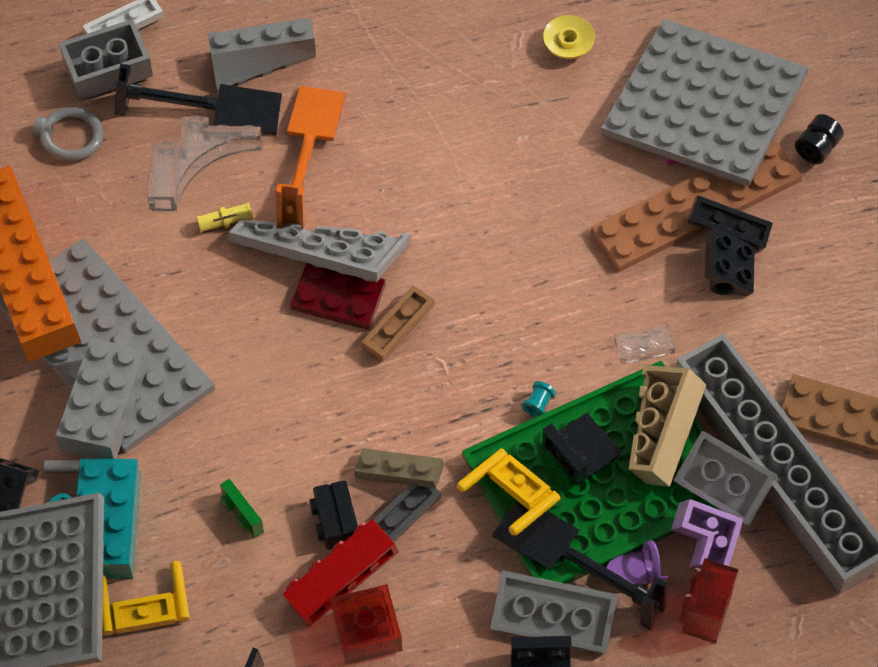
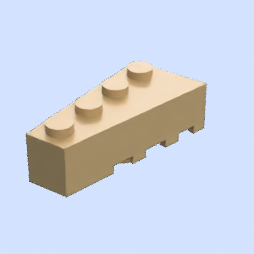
(664, 421)

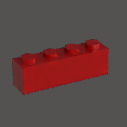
(340, 571)

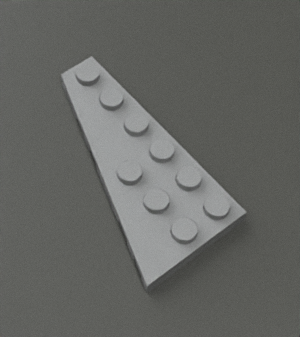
(325, 247)

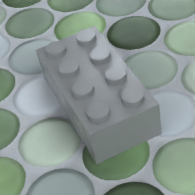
(102, 400)

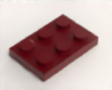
(337, 296)

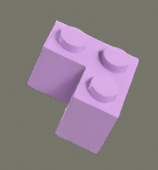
(712, 528)

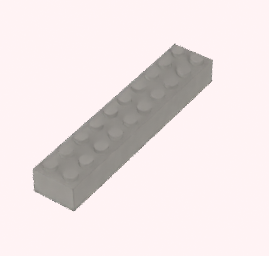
(805, 489)

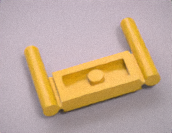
(516, 481)
(148, 610)

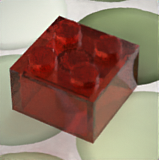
(708, 600)
(366, 624)

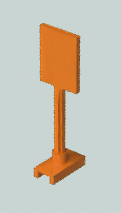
(313, 117)

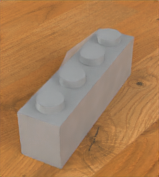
(259, 50)

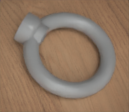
(44, 127)

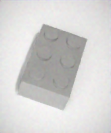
(96, 58)

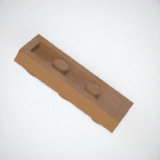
(398, 323)

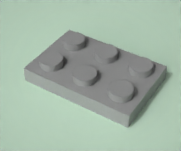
(725, 477)

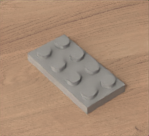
(552, 608)

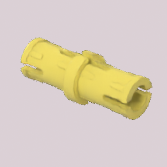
(242, 212)

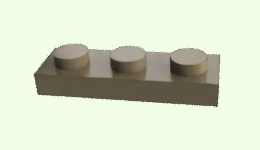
(399, 468)

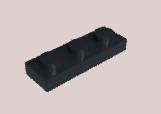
(742, 225)

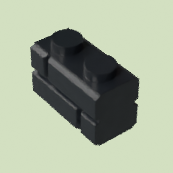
(335, 513)

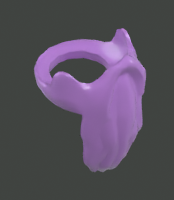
(640, 566)

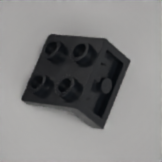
(580, 448)
(13, 483)
(541, 651)

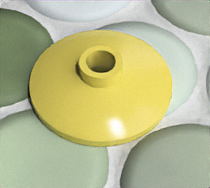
(569, 29)

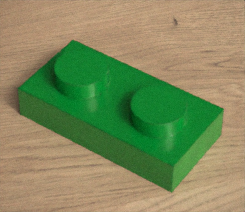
(246, 515)

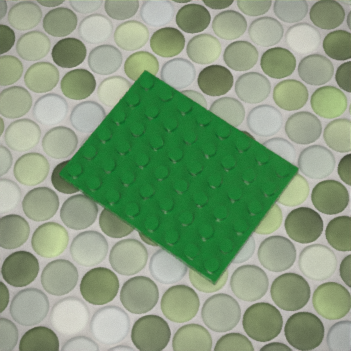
(609, 508)

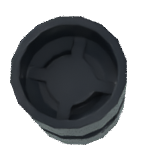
(819, 139)

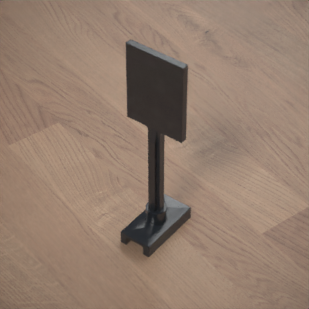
(232, 108)
(550, 539)

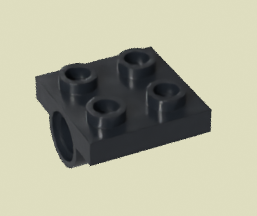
(729, 263)

